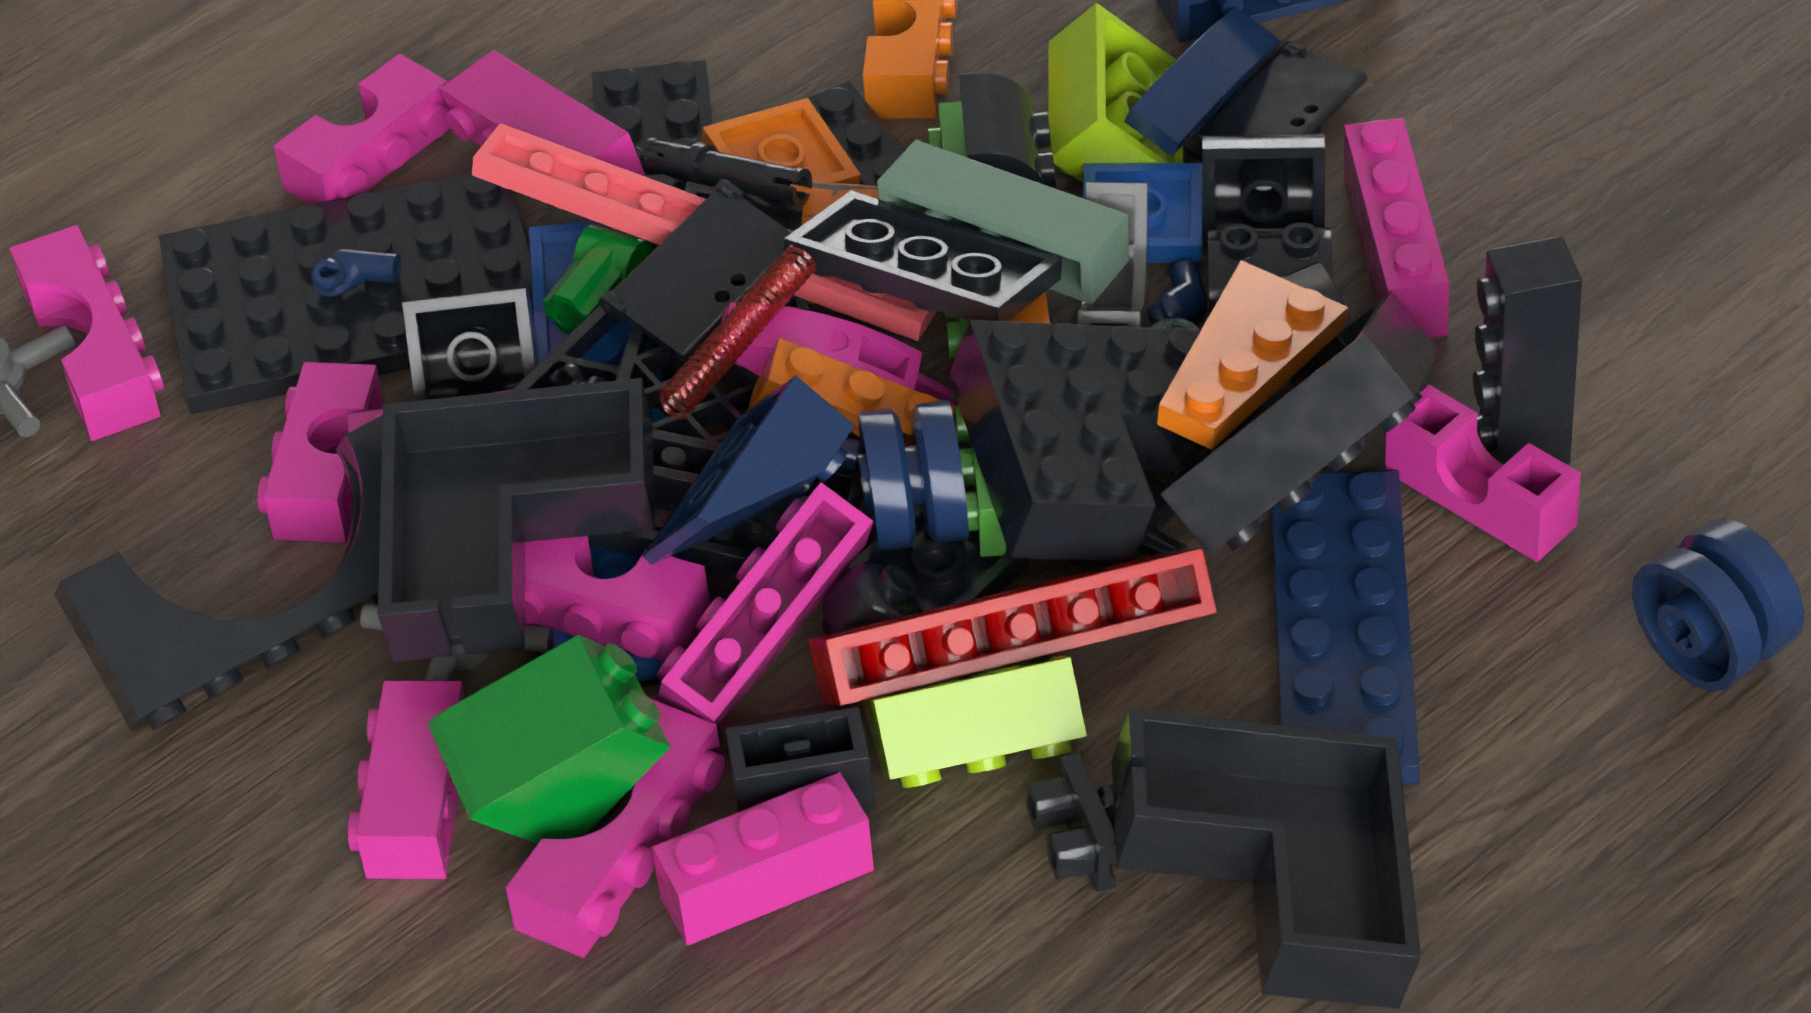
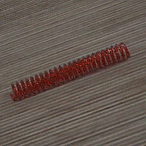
(747, 339)

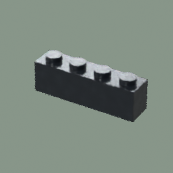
(1528, 349)

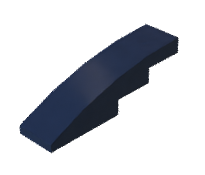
(1202, 81)

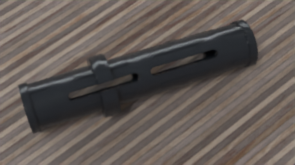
(707, 167)

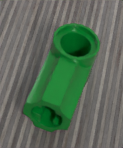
(599, 265)

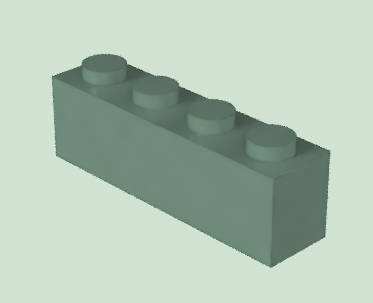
(1014, 208)

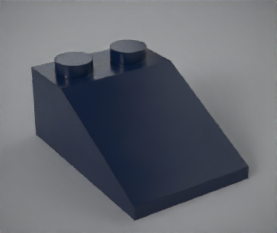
(761, 461)

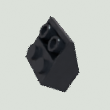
(795, 749)

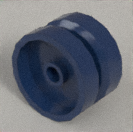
(912, 475)
(1718, 604)

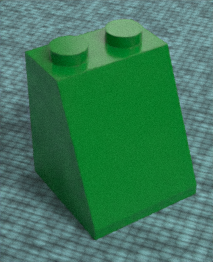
(552, 742)

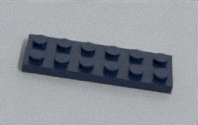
(1346, 611)

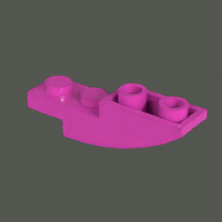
(841, 341)

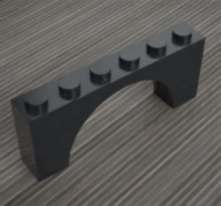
(163, 654)

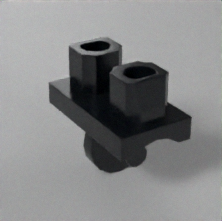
(1090, 821)

